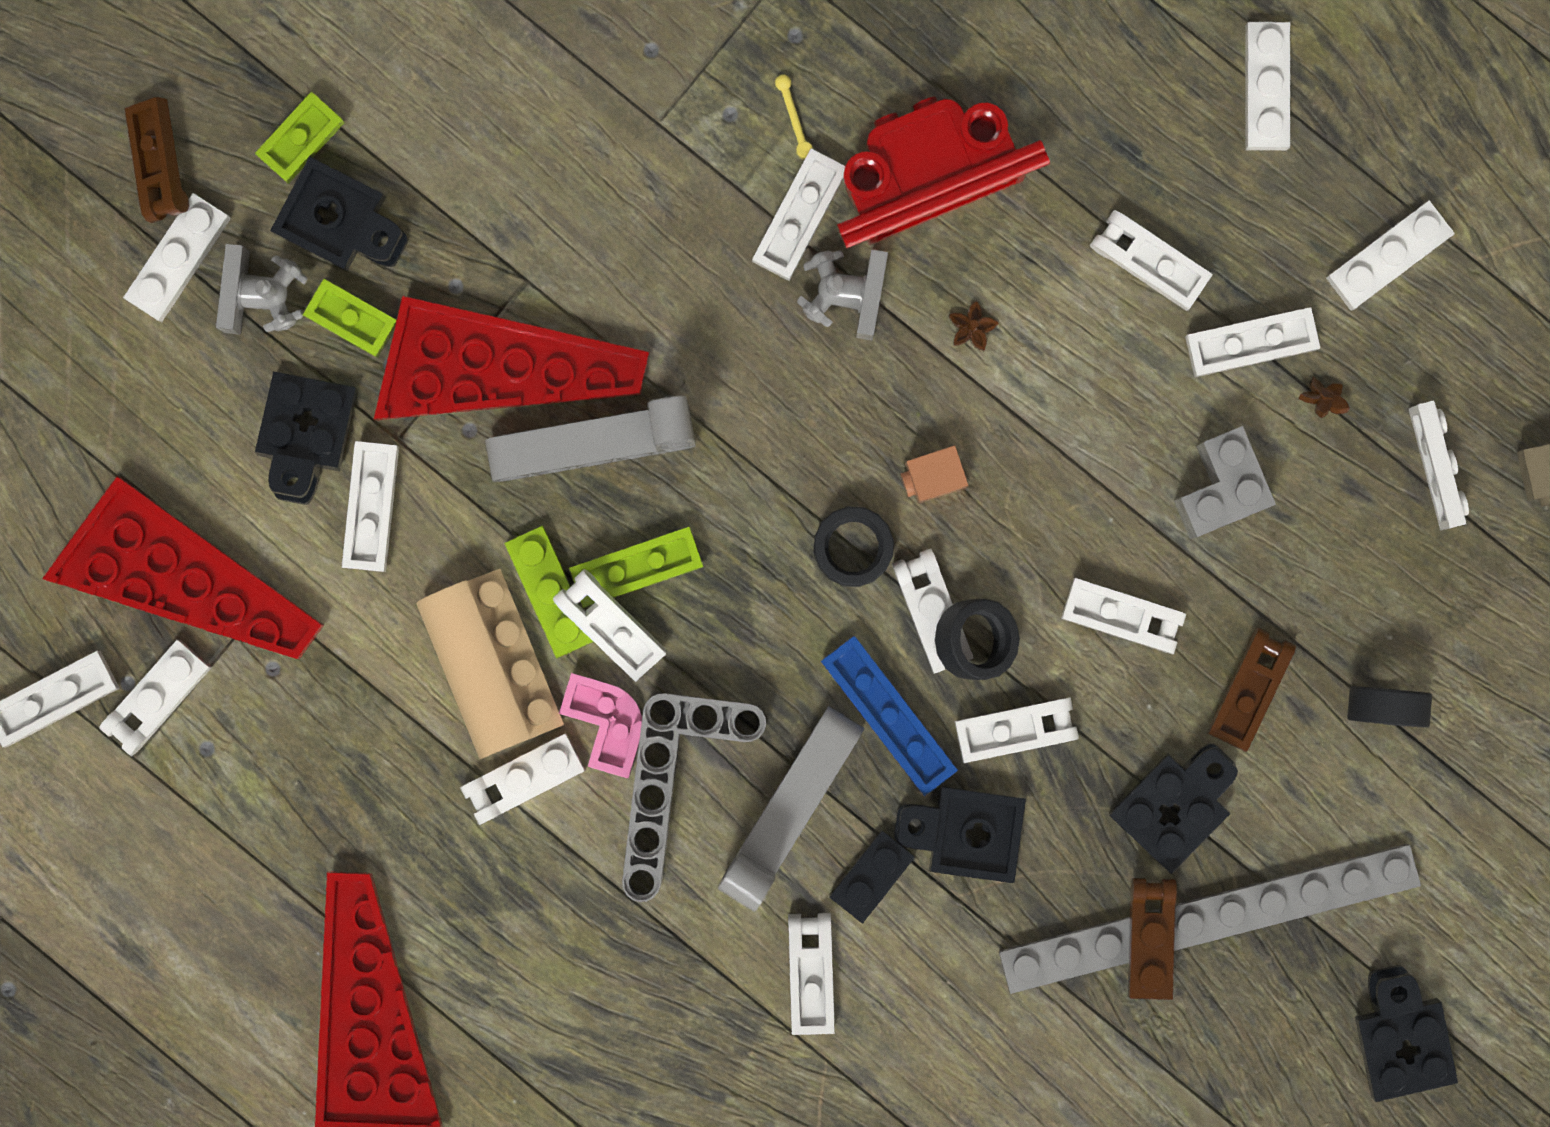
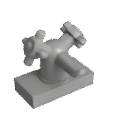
(847, 290)
(252, 291)

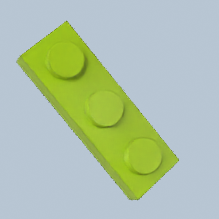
(643, 564)
(543, 579)

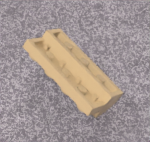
(489, 663)

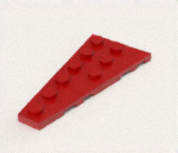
(474, 362)
(159, 565)
(368, 1041)

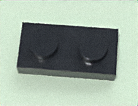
(872, 876)

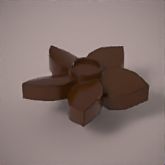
(972, 327)
(1326, 398)

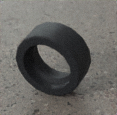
(882, 533)
(1004, 633)
(1389, 706)

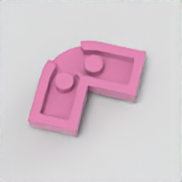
(617, 720)

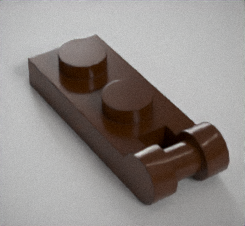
(155, 160)
(1251, 691)
(1151, 940)

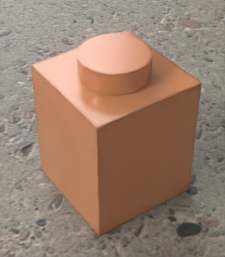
(934, 475)

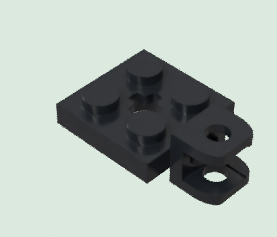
(356, 228)
(298, 452)
(1192, 791)
(945, 830)
(1398, 1018)

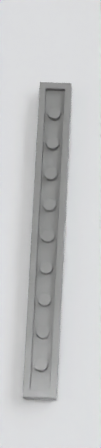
(1216, 916)

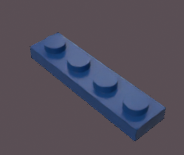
(889, 716)

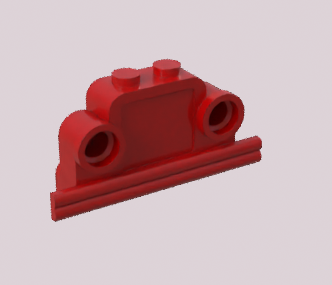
(931, 166)

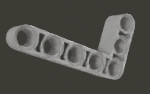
(593, 442)
(664, 776)
(790, 809)

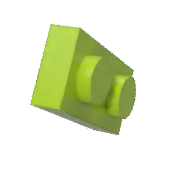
(299, 137)
(350, 318)

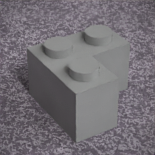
(1236, 485)

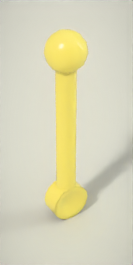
(783, 83)

